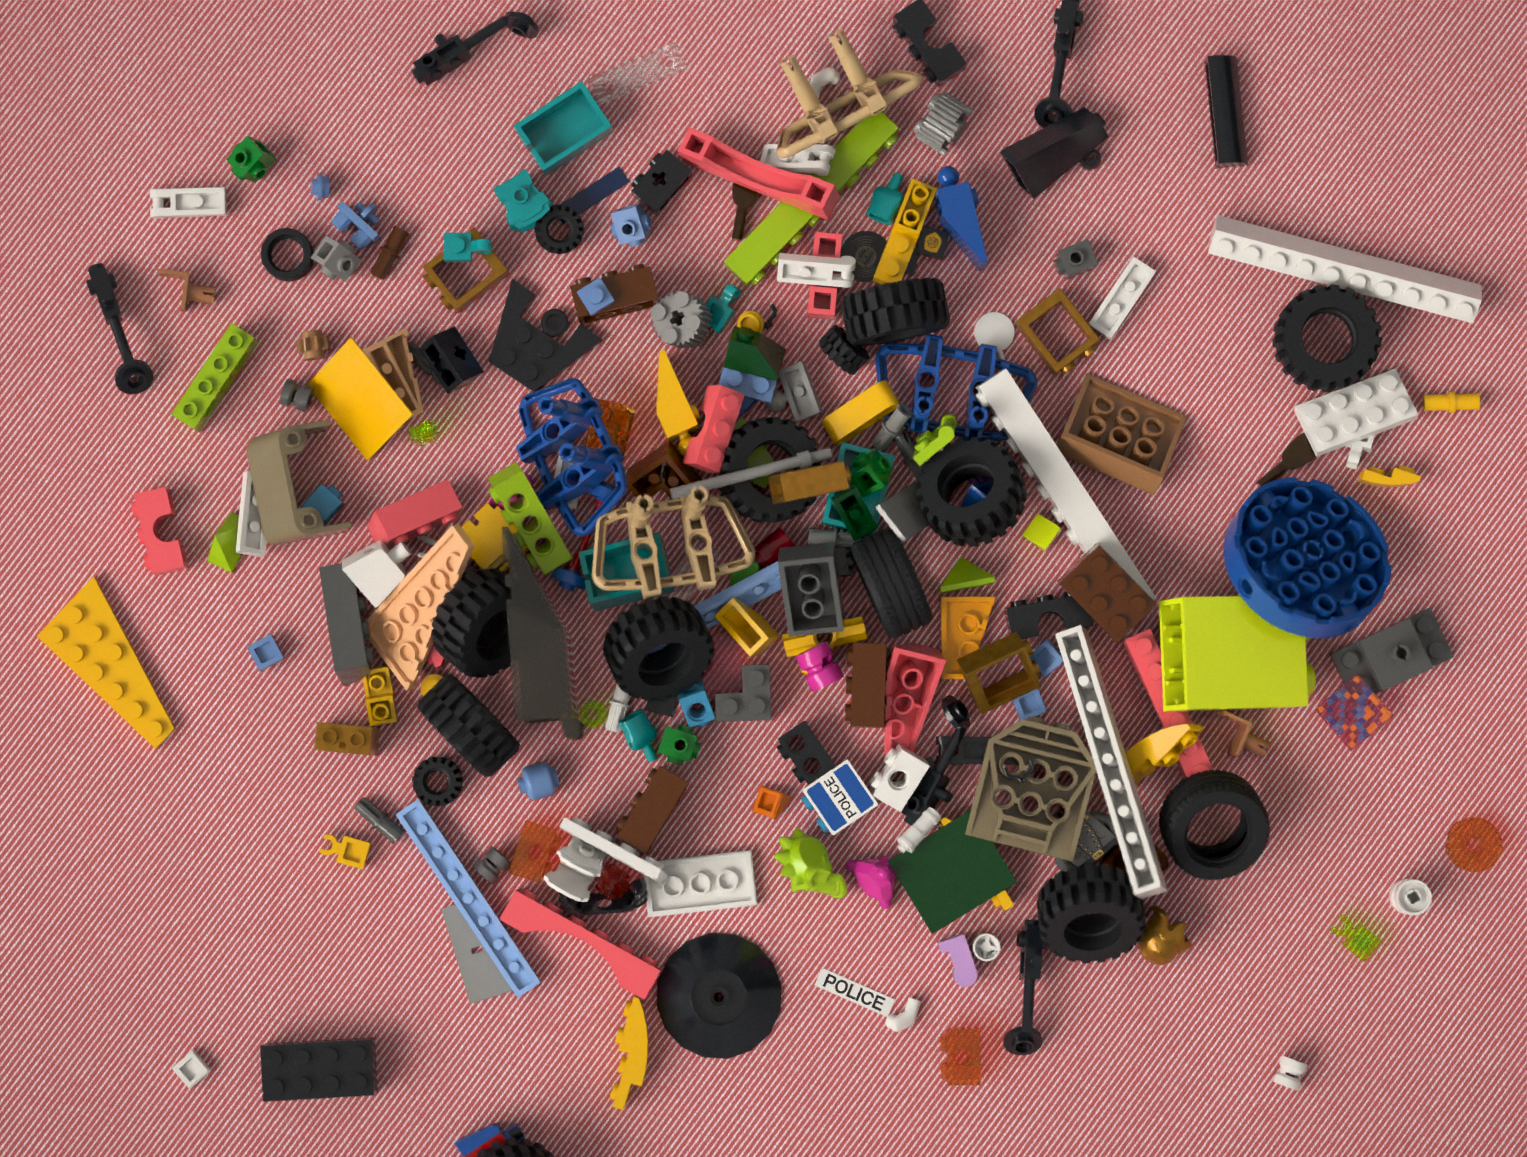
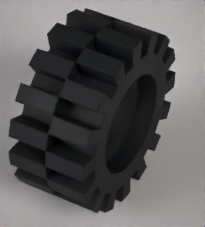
(575, 234)
(842, 352)
(454, 781)

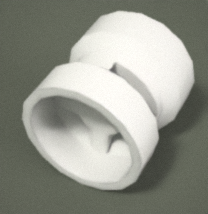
(987, 950)
(1291, 1066)

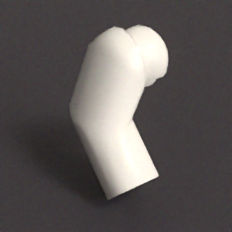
(823, 77)
(904, 1019)

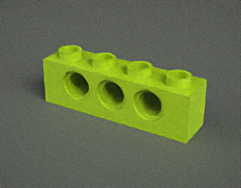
(215, 377)
(511, 482)

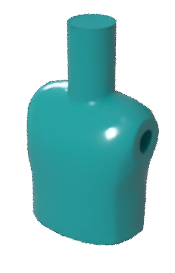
(886, 201)
(639, 733)

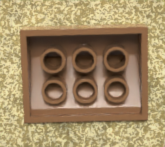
(1121, 434)

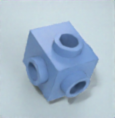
(631, 224)

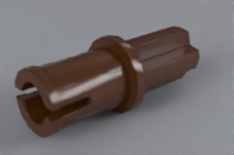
(389, 253)

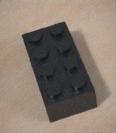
(318, 1069)

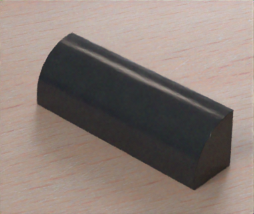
(1226, 111)

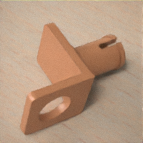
(190, 291)
(1243, 738)

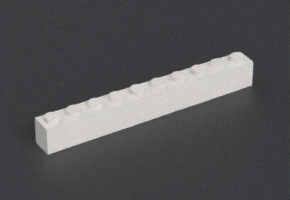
(1345, 268)
(1051, 471)
(1111, 762)

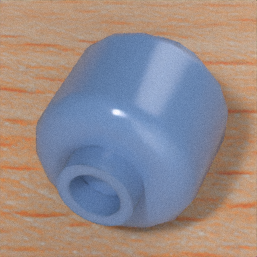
(538, 781)

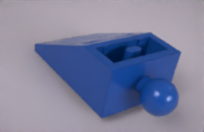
(958, 215)

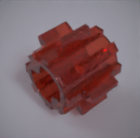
(612, 881)

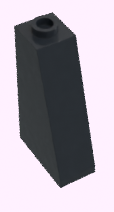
(1054, 150)

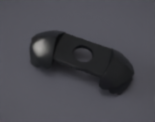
(629, 902)

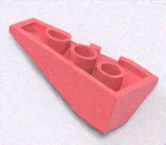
(909, 690)

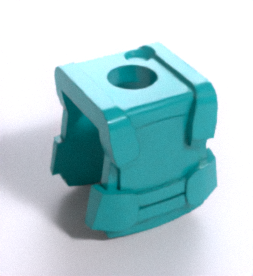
(522, 201)

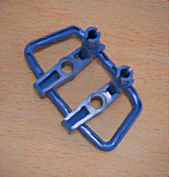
(930, 364)
(589, 463)

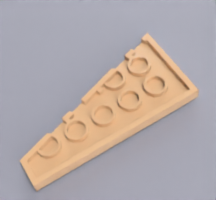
(404, 619)

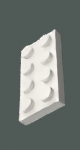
(1356, 412)
(606, 843)

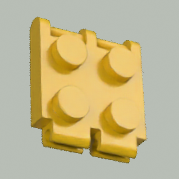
(488, 537)

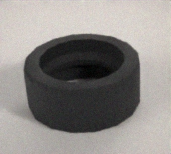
(277, 236)

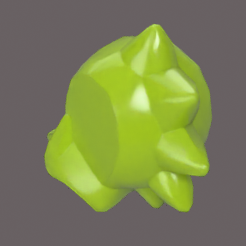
(808, 865)

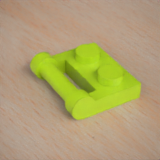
(932, 442)

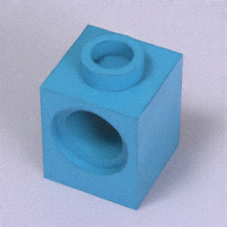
(325, 501)
(693, 695)

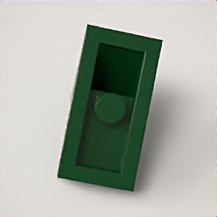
(854, 512)

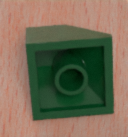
(754, 354)

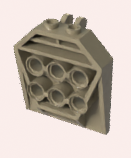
(1055, 750)

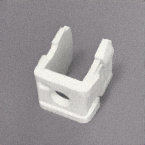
(576, 870)

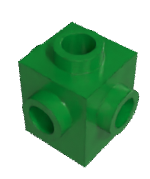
(250, 159)
(870, 472)
(669, 740)

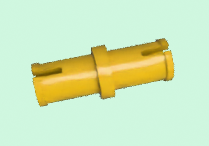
(1451, 402)

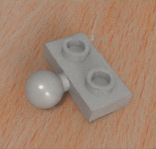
(798, 392)

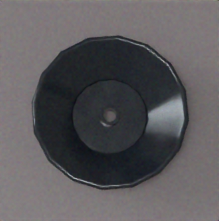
(719, 965)

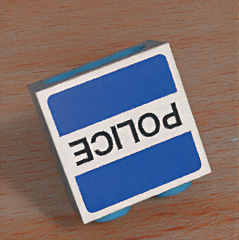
(838, 798)

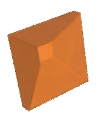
(770, 802)

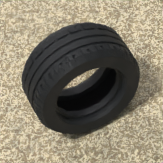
(891, 583)
(1233, 854)

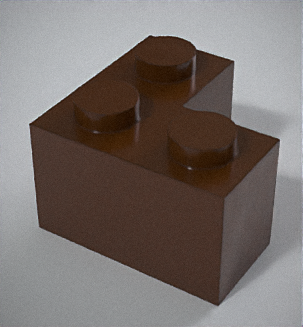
(660, 471)

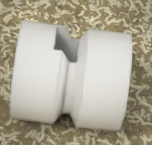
(1410, 896)

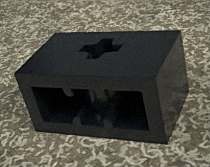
(657, 197)
(451, 360)

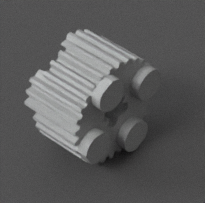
(943, 122)
(668, 315)

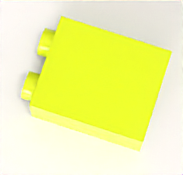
(1229, 658)

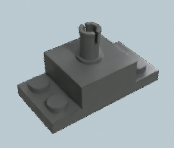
(1394, 652)

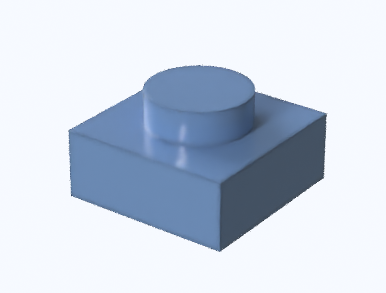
(595, 296)
(265, 652)
(1047, 657)
(1029, 705)

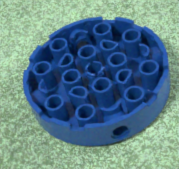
(1306, 558)

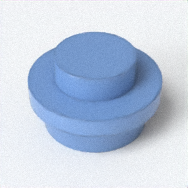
(320, 186)

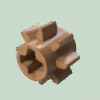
(313, 345)

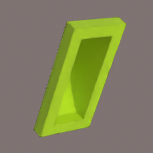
(224, 544)
(965, 576)

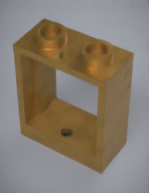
(447, 298)
(1066, 364)
(809, 482)
(1008, 688)
(346, 738)

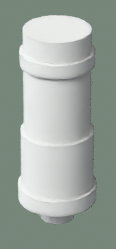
(918, 830)

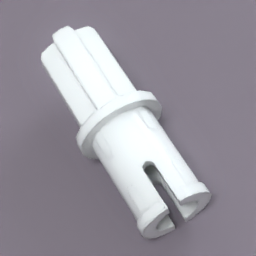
(617, 710)

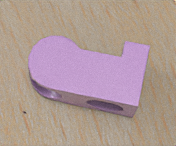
(964, 969)

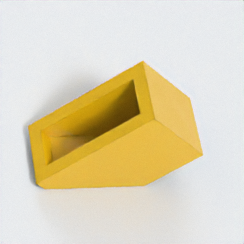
(747, 627)

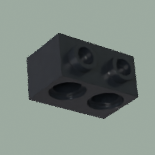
(811, 749)

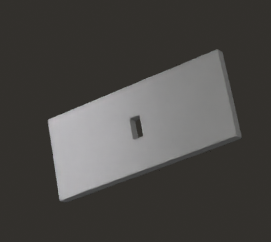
(904, 513)
(478, 970)

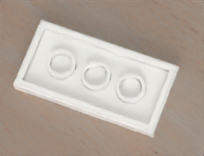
(703, 884)

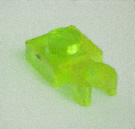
(423, 433)
(1358, 939)

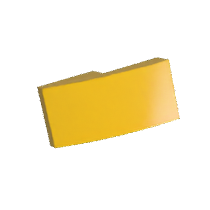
(1396, 478)
(380, 696)

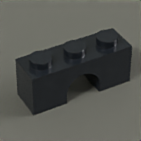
(939, 63)
(1024, 617)

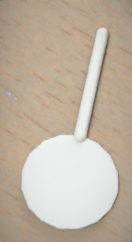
(994, 330)

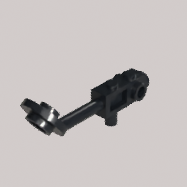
(1067, 20)
(455, 52)
(102, 286)
(934, 781)
(1027, 1039)

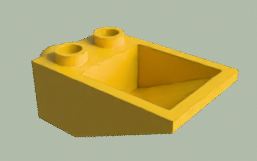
(673, 409)

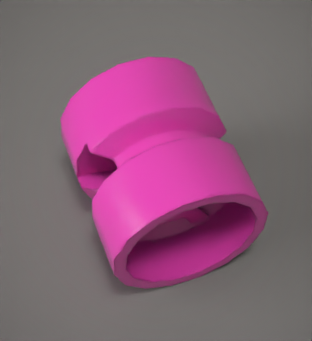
(819, 666)

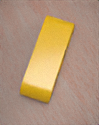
(860, 413)

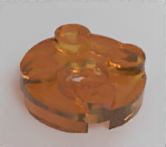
(1489, 847)

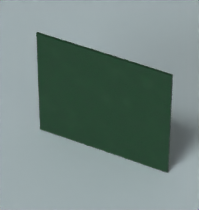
(951, 873)

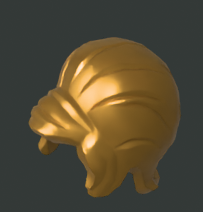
(1163, 941)

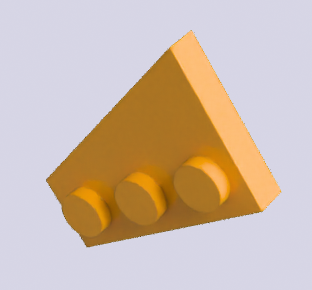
(962, 629)

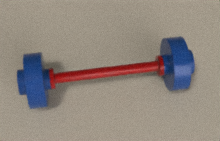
(569, 578)

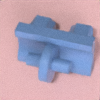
(347, 216)

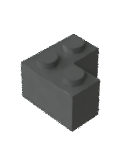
(750, 705)

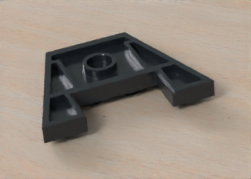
(529, 353)

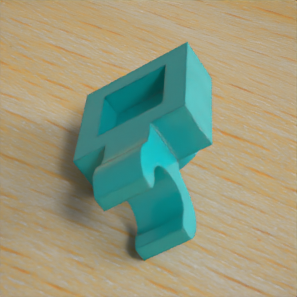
(460, 247)
(721, 307)

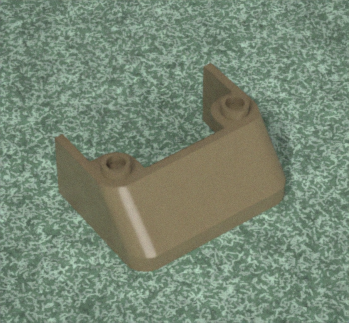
(274, 489)

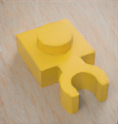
(350, 852)

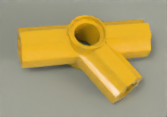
(853, 631)

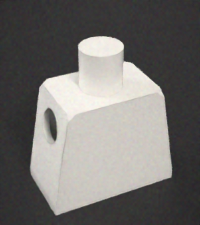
(377, 570)

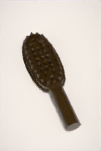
(743, 199)
(1295, 456)

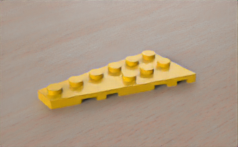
(100, 653)

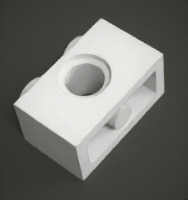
(898, 793)

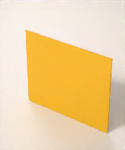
(359, 399)

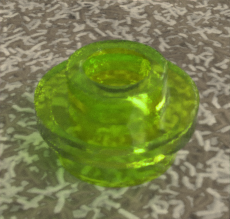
(584, 714)

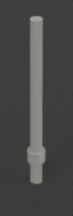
(802, 460)

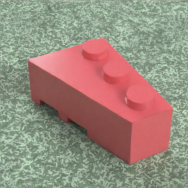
(415, 515)

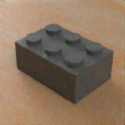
(811, 589)

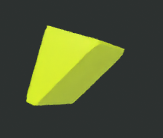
(1041, 532)

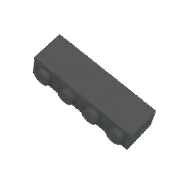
(346, 625)

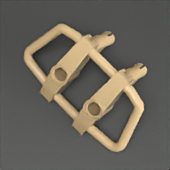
(864, 90)
(694, 528)

